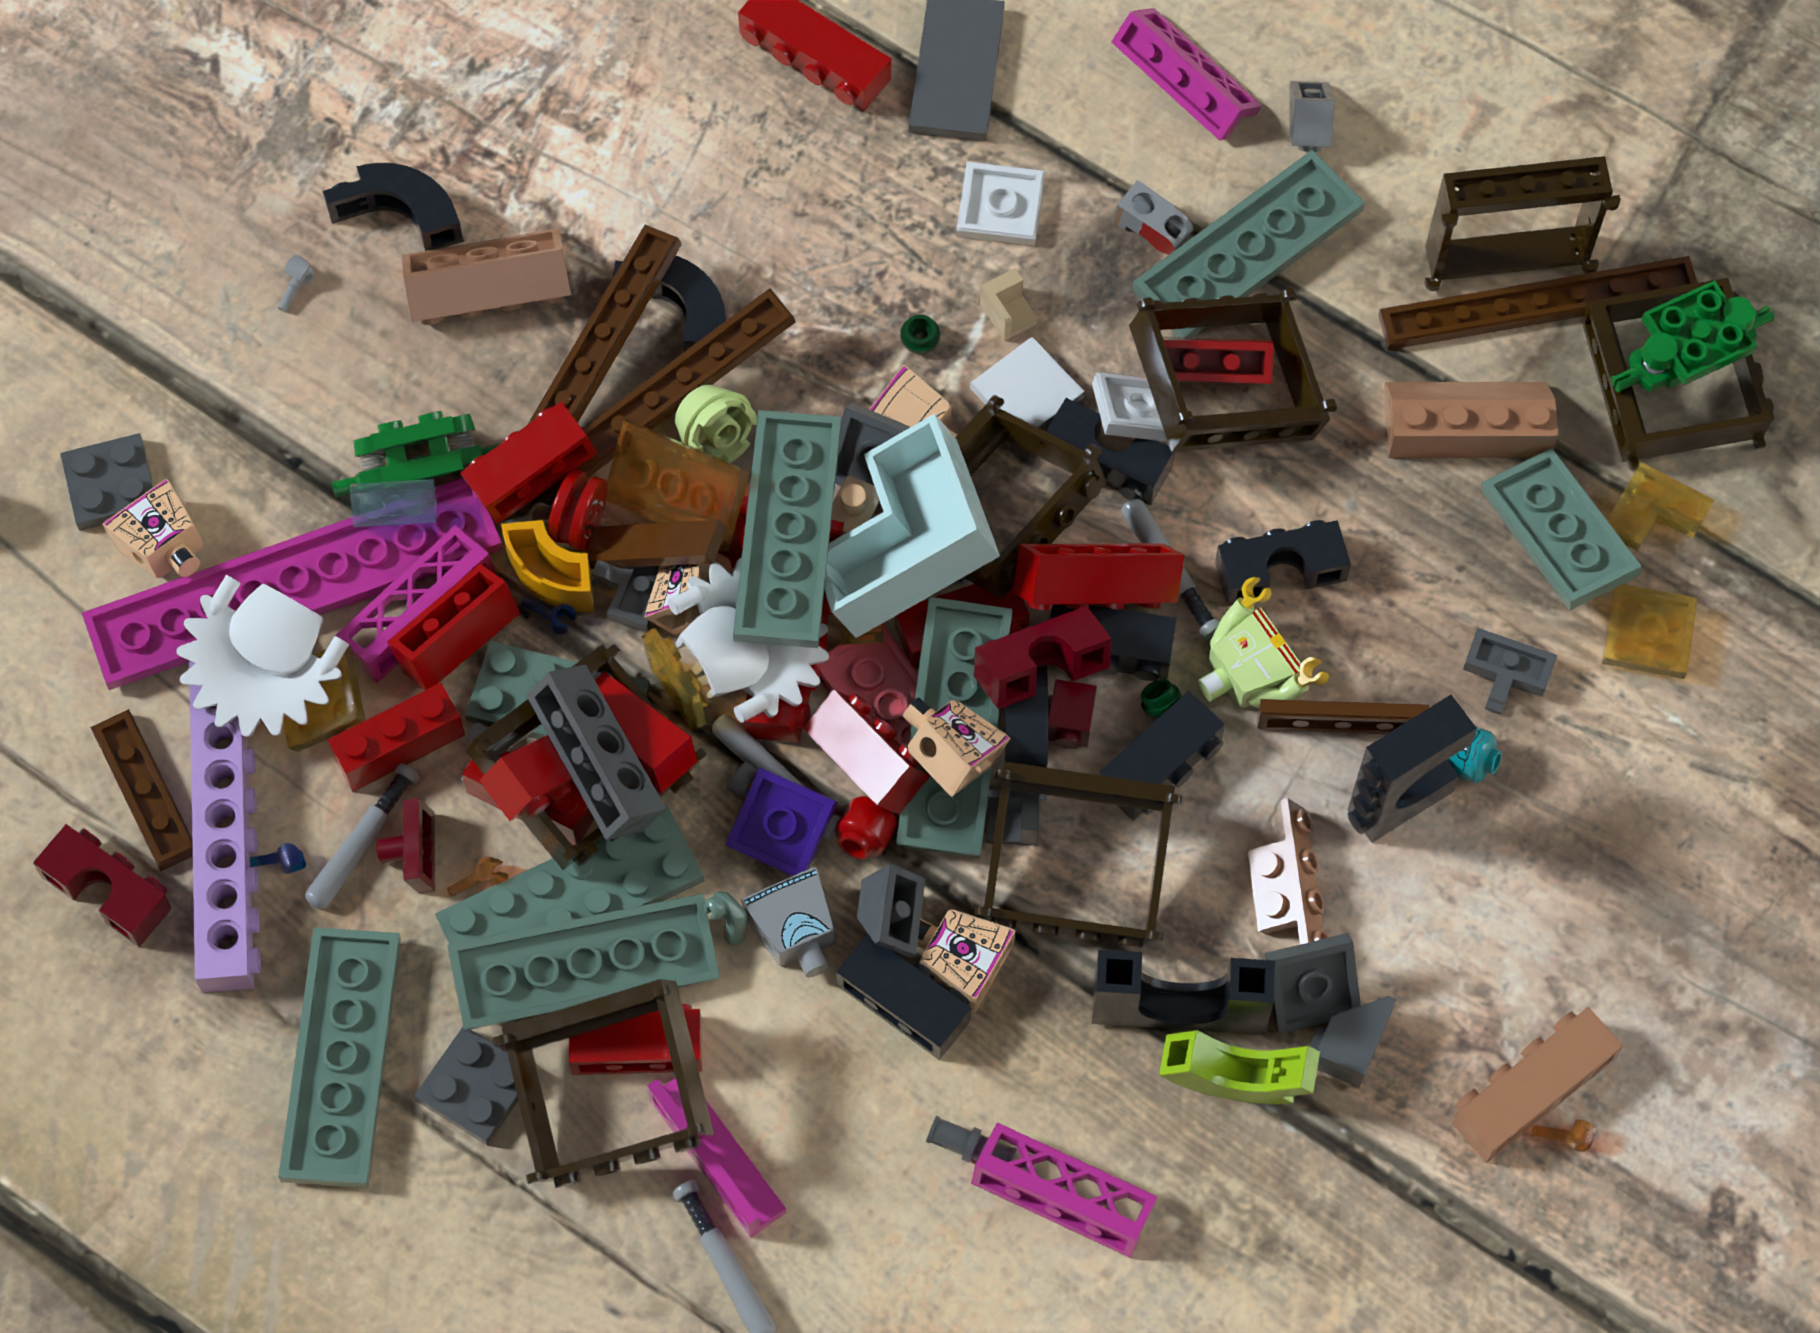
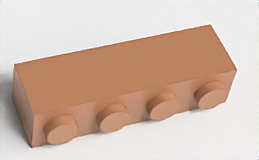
(1536, 1084)

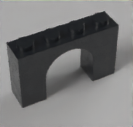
(1409, 769)
(1230, 1004)

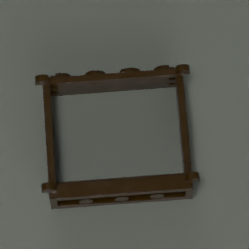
(1519, 189)
(1623, 406)
(1192, 432)
(983, 437)
(521, 722)
(1093, 789)
(590, 1016)

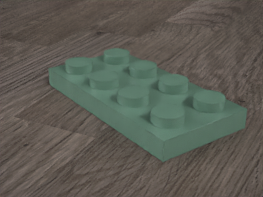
(1561, 529)
(507, 678)

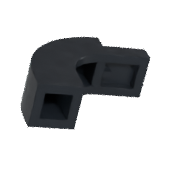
(401, 191)
(693, 295)
(1028, 727)

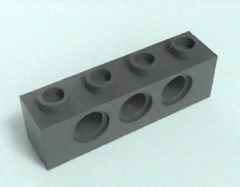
(595, 752)

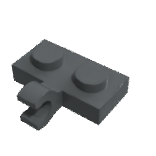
(632, 592)
(1508, 665)

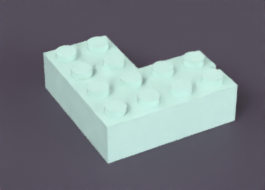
(920, 542)

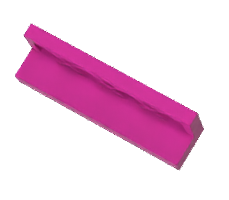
(1184, 72)
(377, 656)
(723, 1164)
(1056, 1203)

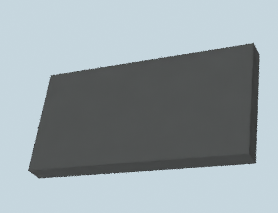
(957, 68)

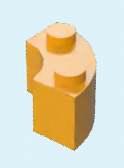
(547, 568)

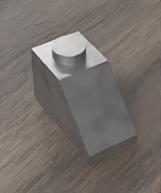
(1311, 115)

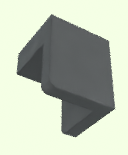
(1021, 817)

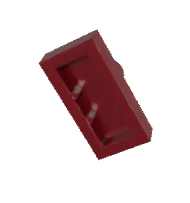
(414, 847)

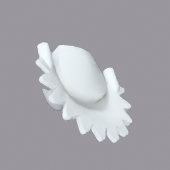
(258, 658)
(727, 665)

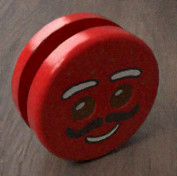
(577, 509)

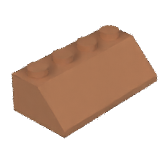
(485, 276)
(1470, 419)

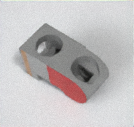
(1152, 218)

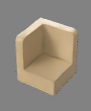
(1006, 306)

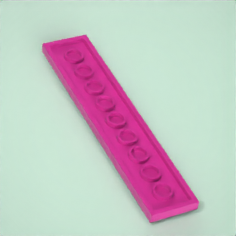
(315, 569)

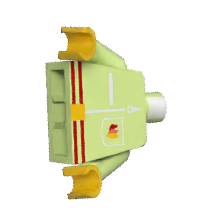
(1253, 658)

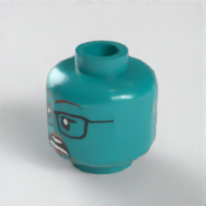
(1478, 758)

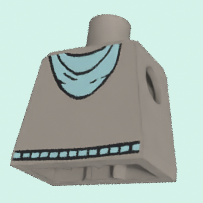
(793, 921)

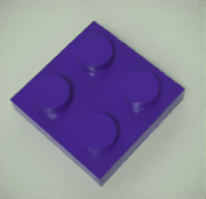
(781, 823)

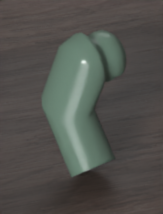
(736, 917)

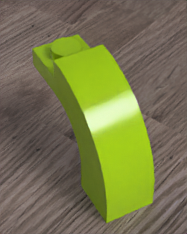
(1237, 1072)

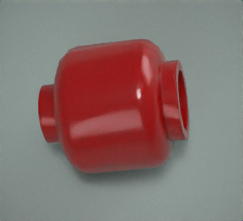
(865, 828)

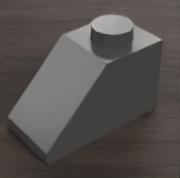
(892, 908)
(1352, 1040)

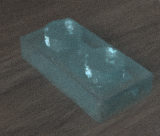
(393, 503)

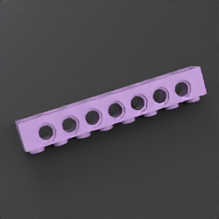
(214, 967)

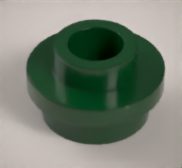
(924, 325)
(1159, 697)

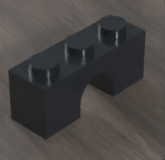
(1133, 471)
(1313, 549)

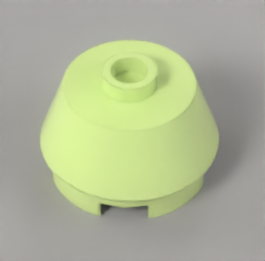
(716, 421)

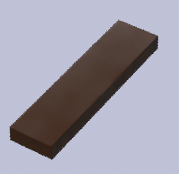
(656, 543)
(1334, 716)
(144, 790)

